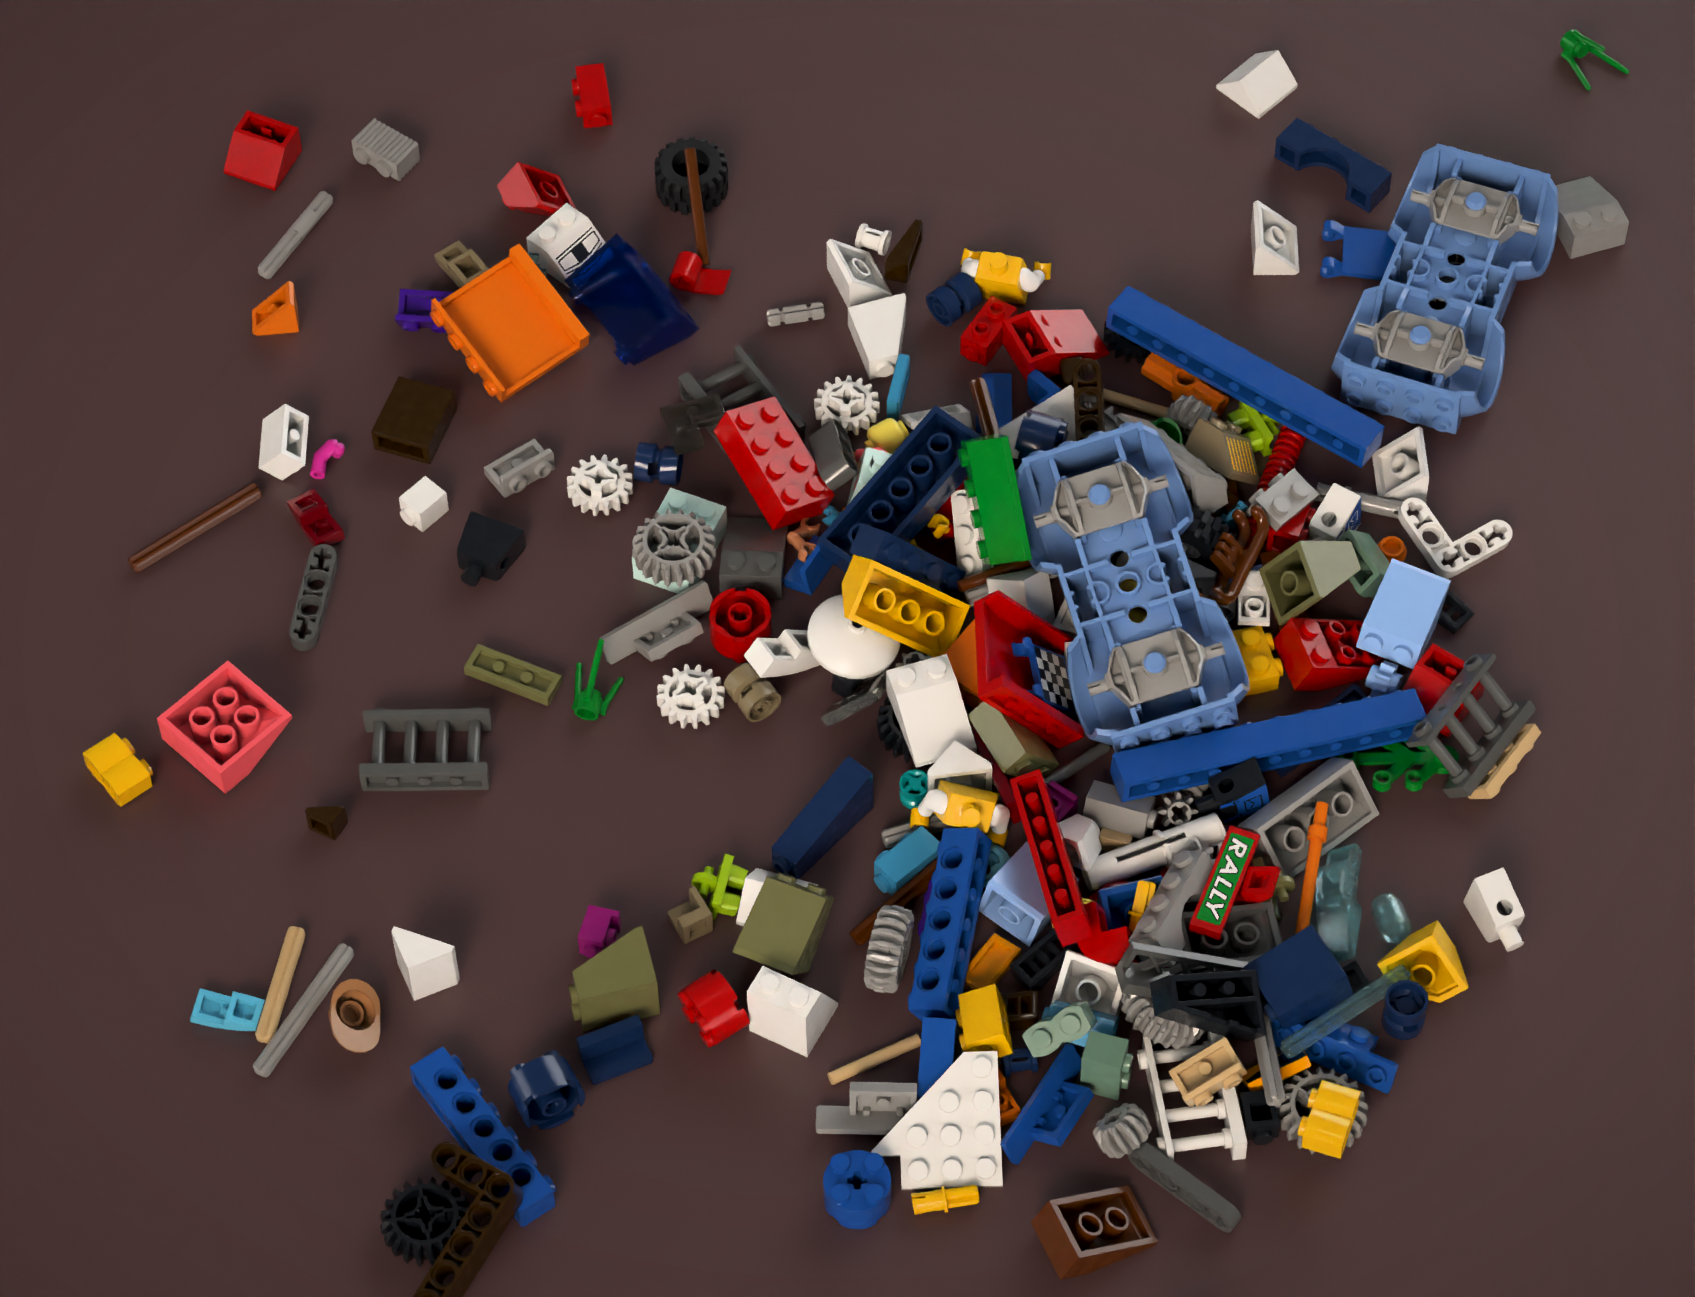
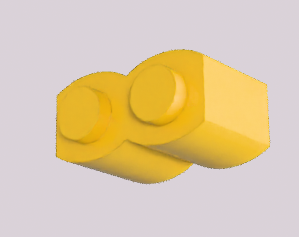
(118, 769)
(1330, 1118)

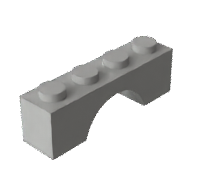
(1163, 916)

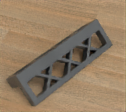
(1136, 977)

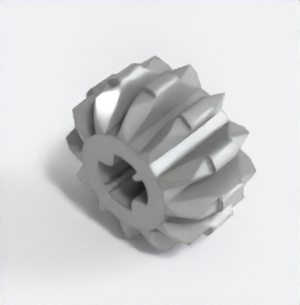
(1187, 411)
(1122, 1130)

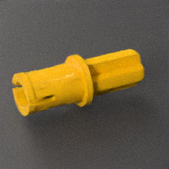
(1144, 892)
(944, 1199)

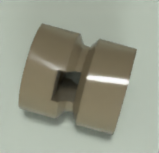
(753, 694)

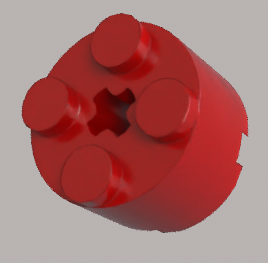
(737, 621)
(713, 1007)

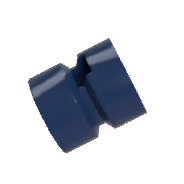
(955, 298)
(667, 470)
(1404, 1010)

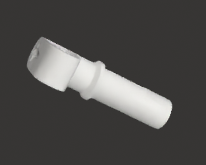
(1156, 851)

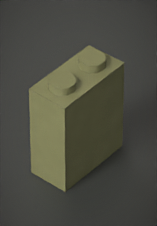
(1011, 744)

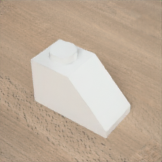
(1081, 840)

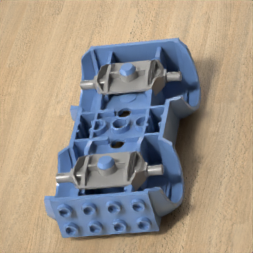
(1451, 360)
(1128, 678)

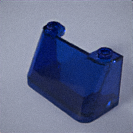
(630, 301)

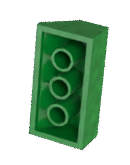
(995, 500)

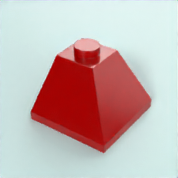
(533, 190)

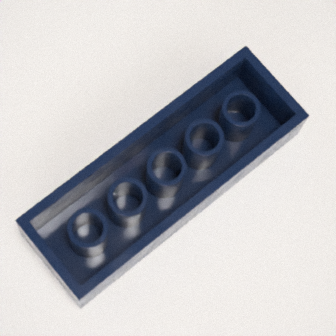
(905, 488)

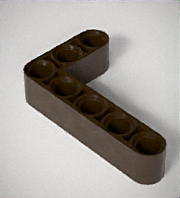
(1088, 391)
(469, 1230)

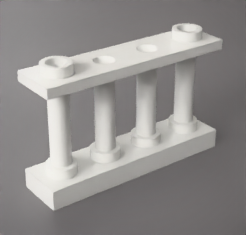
(1225, 1107)

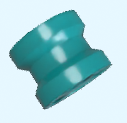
(912, 781)

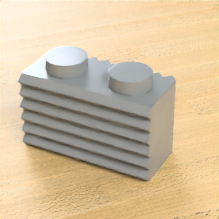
(385, 150)

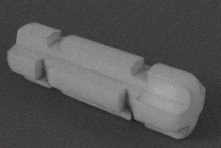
(795, 314)

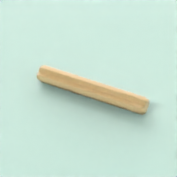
(280, 984)

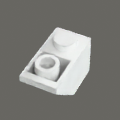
(1253, 602)

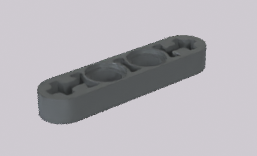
(313, 597)
(1185, 1187)

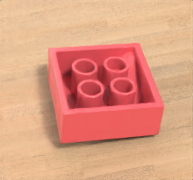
(224, 726)

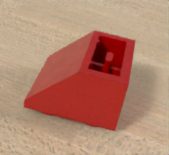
(262, 150)
(1433, 677)

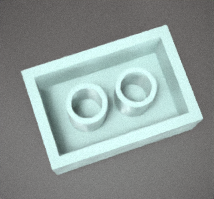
(713, 515)

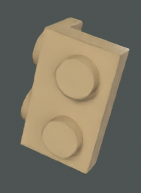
(1207, 1073)

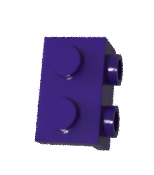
(415, 309)

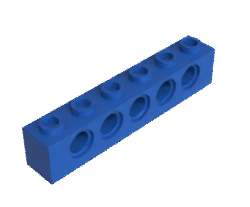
(972, 851)
(442, 1069)

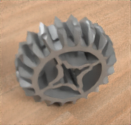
(673, 556)
(888, 949)
(1160, 1030)
(1298, 1095)

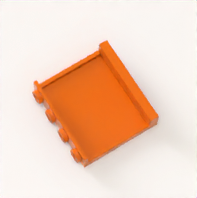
(510, 325)

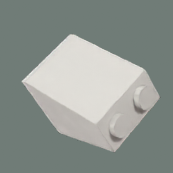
(787, 1011)

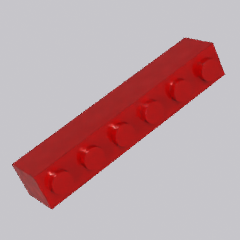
(1051, 858)

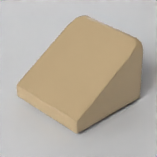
(1113, 839)

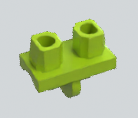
(1259, 427)
(727, 875)

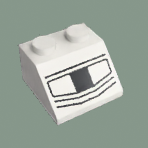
(564, 242)

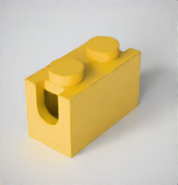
(984, 1021)

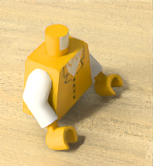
(1003, 275)
(964, 808)

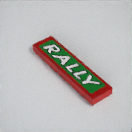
(1224, 882)

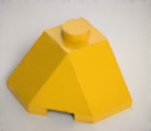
(1431, 962)

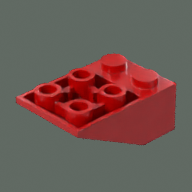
(1046, 336)
(1323, 653)

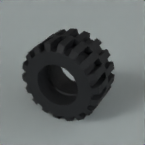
(671, 169)

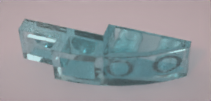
(1336, 901)

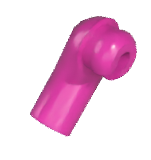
(323, 454)

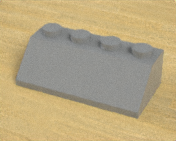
(1201, 483)
(1286, 818)

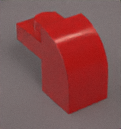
(1105, 945)

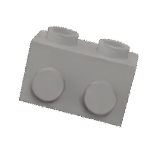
(520, 468)
(1284, 498)

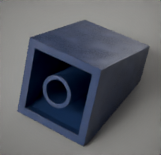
(1300, 979)

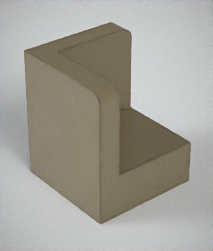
(692, 918)

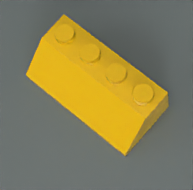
(901, 607)

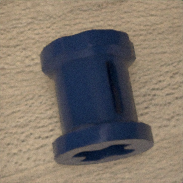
(1011, 1067)

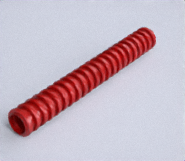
(1282, 460)

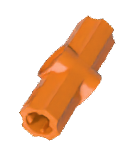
(1183, 383)

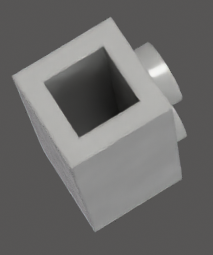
(1128, 817)

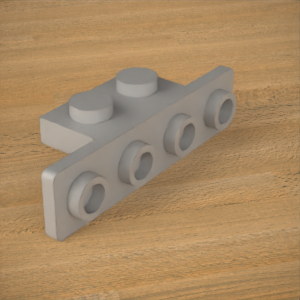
(661, 627)
(872, 1109)

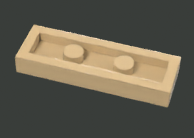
(1507, 763)

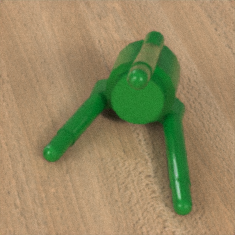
(1578, 46)
(589, 704)

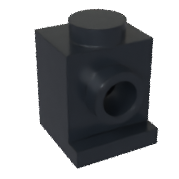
(1259, 1119)

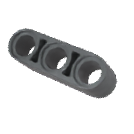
(833, 454)

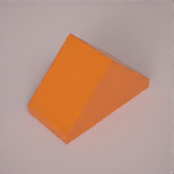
(277, 313)

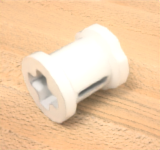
(873, 239)

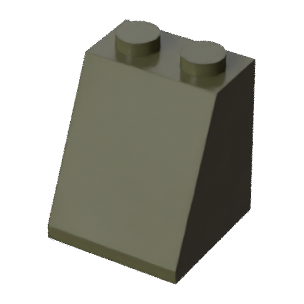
(1307, 575)
(785, 924)
(615, 984)

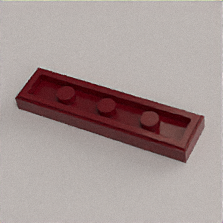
(998, 778)

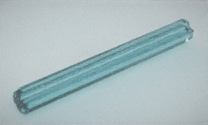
(1342, 1012)

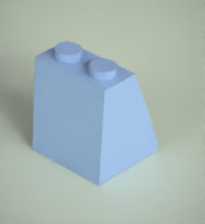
(1403, 614)
(1017, 899)

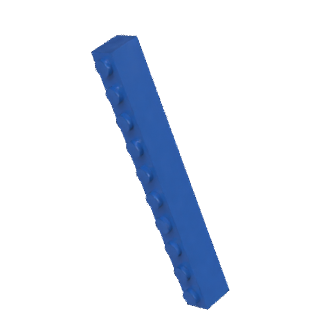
(1245, 376)
(1272, 742)

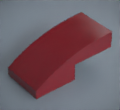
(315, 519)

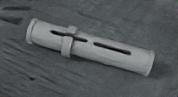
(1369, 502)

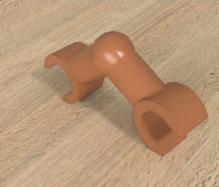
(797, 537)

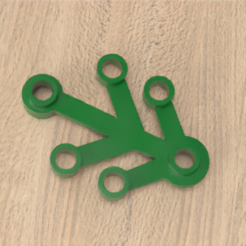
(1401, 760)

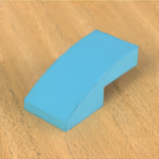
(226, 1012)

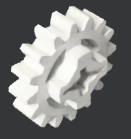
(848, 403)
(599, 485)
(690, 696)

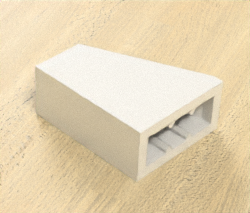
(878, 333)

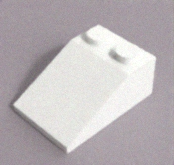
(929, 708)

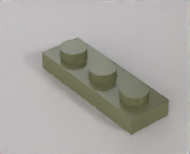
(513, 675)

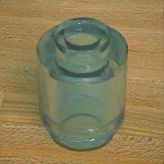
(1390, 918)

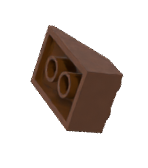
(1092, 1230)

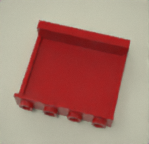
(1006, 678)

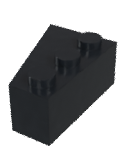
(1213, 1002)

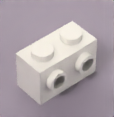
(283, 442)

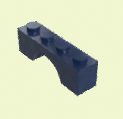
(1306, 146)
(906, 559)

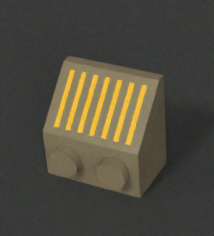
(1224, 449)

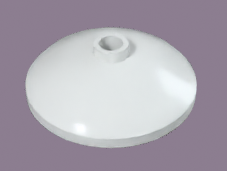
(847, 649)

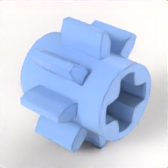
(1383, 679)

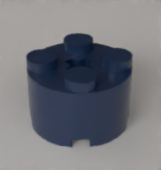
(1039, 432)
(545, 1091)

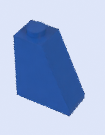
(936, 1051)

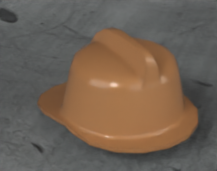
(355, 1016)

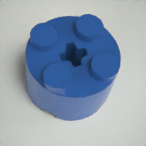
(857, 1188)

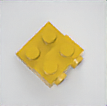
(1260, 665)

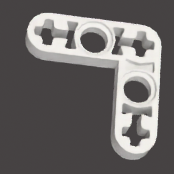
(1445, 547)

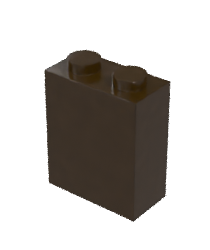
(414, 420)

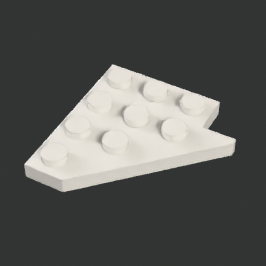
(952, 1130)

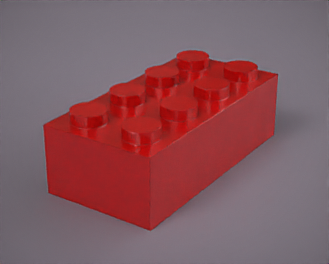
(773, 462)

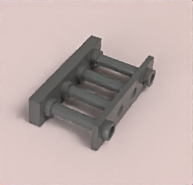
(747, 366)
(1496, 734)
(425, 776)

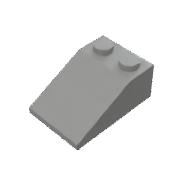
(1589, 218)

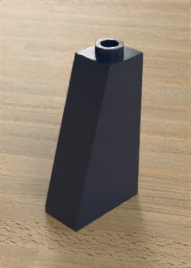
(825, 819)

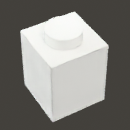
(423, 504)

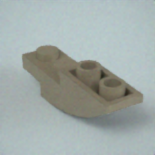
(460, 263)

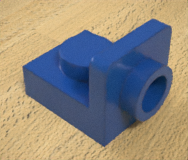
(1040, 387)

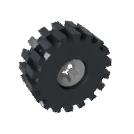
(1202, 536)

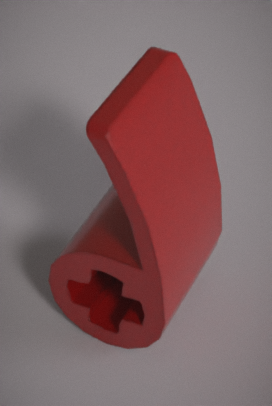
(691, 277)

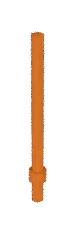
(1317, 836)

